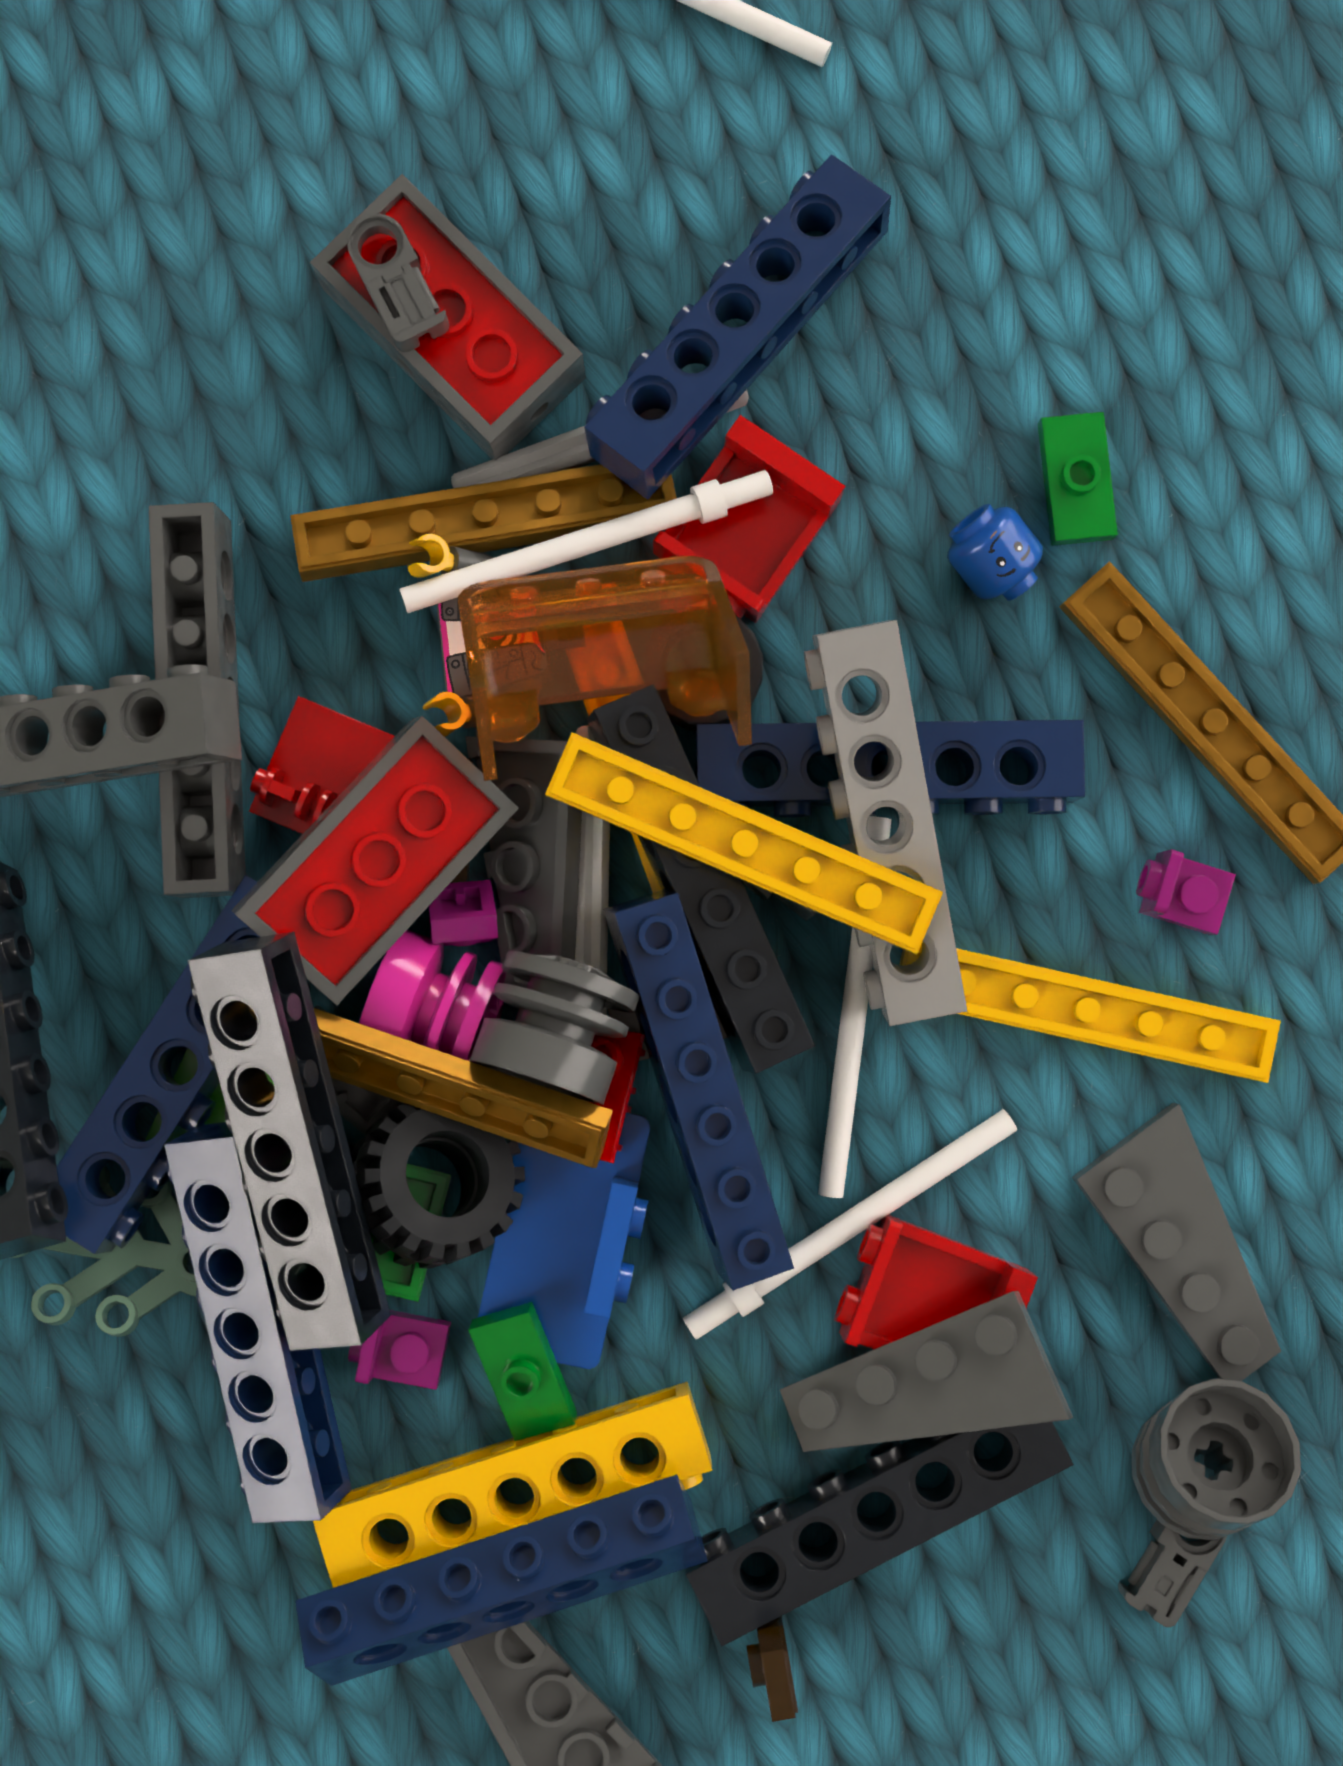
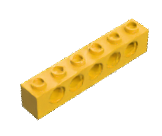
(664, 1417)

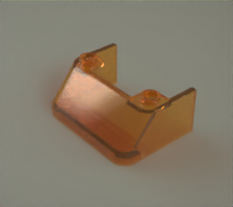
(602, 637)

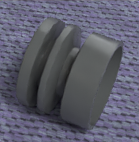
(555, 1025)
(1241, 1439)

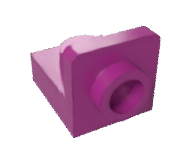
(1184, 892)
(464, 914)
(403, 1351)

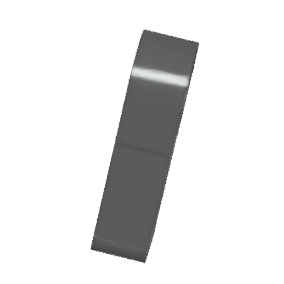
(397, 285)
(1169, 1574)

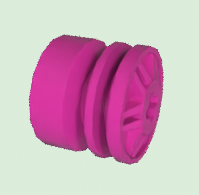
(427, 1006)

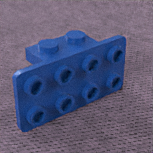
(571, 1244)

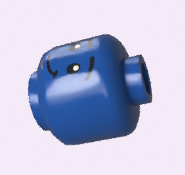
(995, 552)

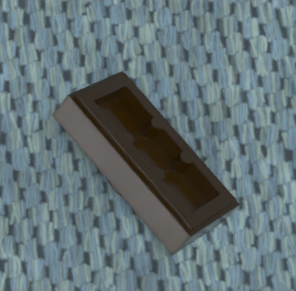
(771, 1667)

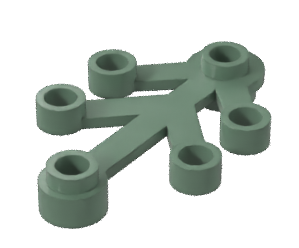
(119, 1262)

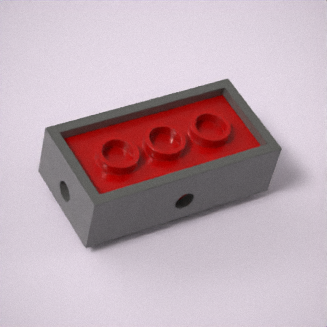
(500, 358)
(377, 857)

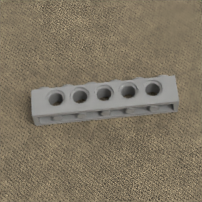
(933, 982)

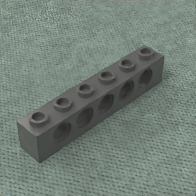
(197, 626)
(196, 731)

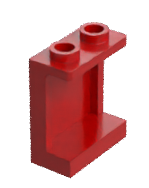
(765, 537)
(918, 1281)

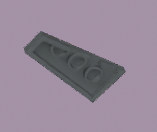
(533, 853)
(1176, 1233)
(943, 1380)
(541, 1705)

